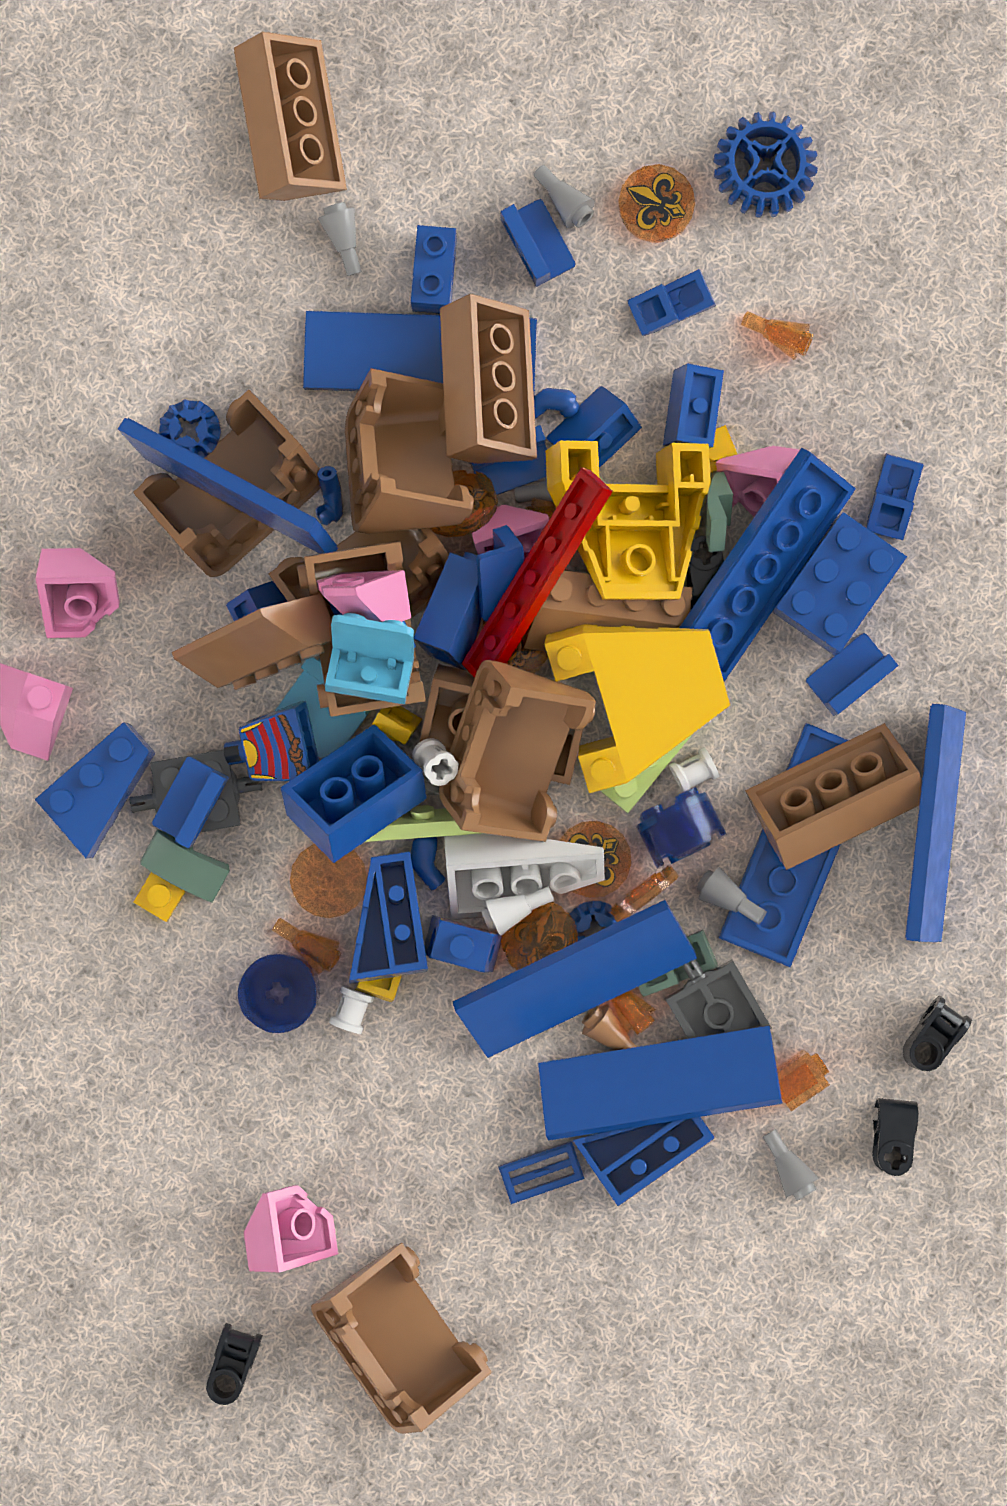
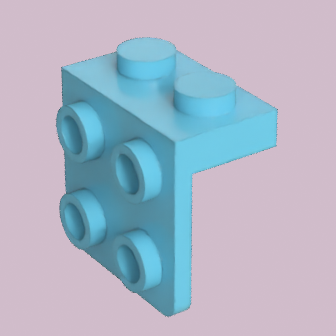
(370, 658)
(328, 731)

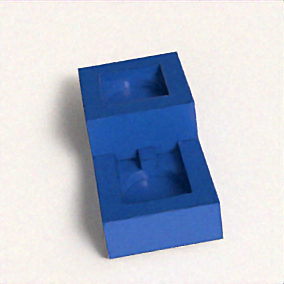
(671, 303)
(894, 496)

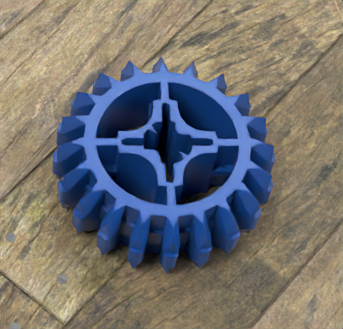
(777, 175)

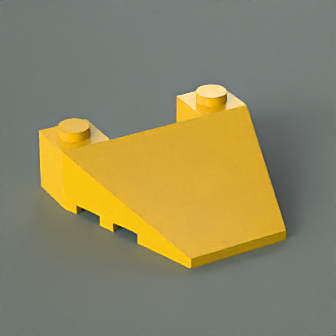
(644, 530)
(653, 688)

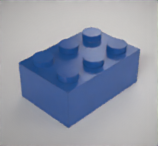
(839, 584)
(354, 793)

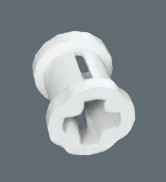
(435, 761)
(694, 770)
(351, 1010)

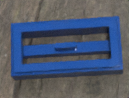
(537, 1157)

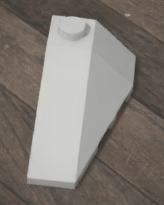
(505, 866)

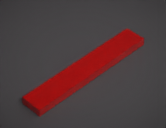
(540, 571)

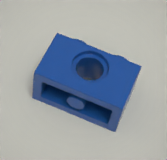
(433, 268)

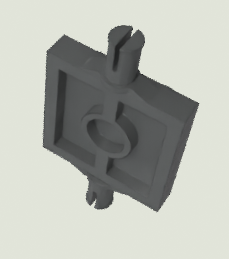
(226, 810)
(715, 1002)

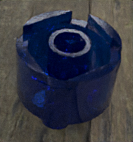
(680, 828)
(266, 1010)

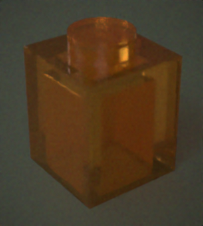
(801, 1078)

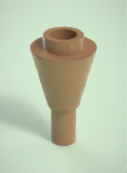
(605, 1028)

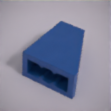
(452, 612)

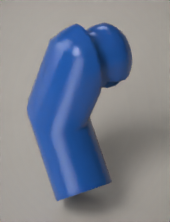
(556, 399)
(332, 496)
(423, 858)

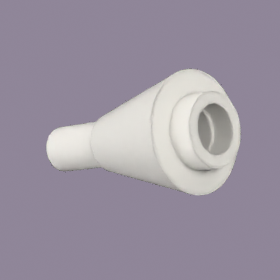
(508, 911)

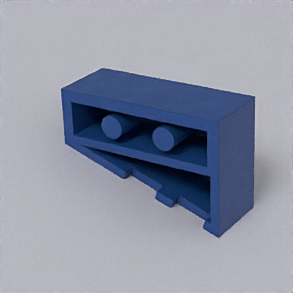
(96, 788)
(390, 923)
(639, 1155)

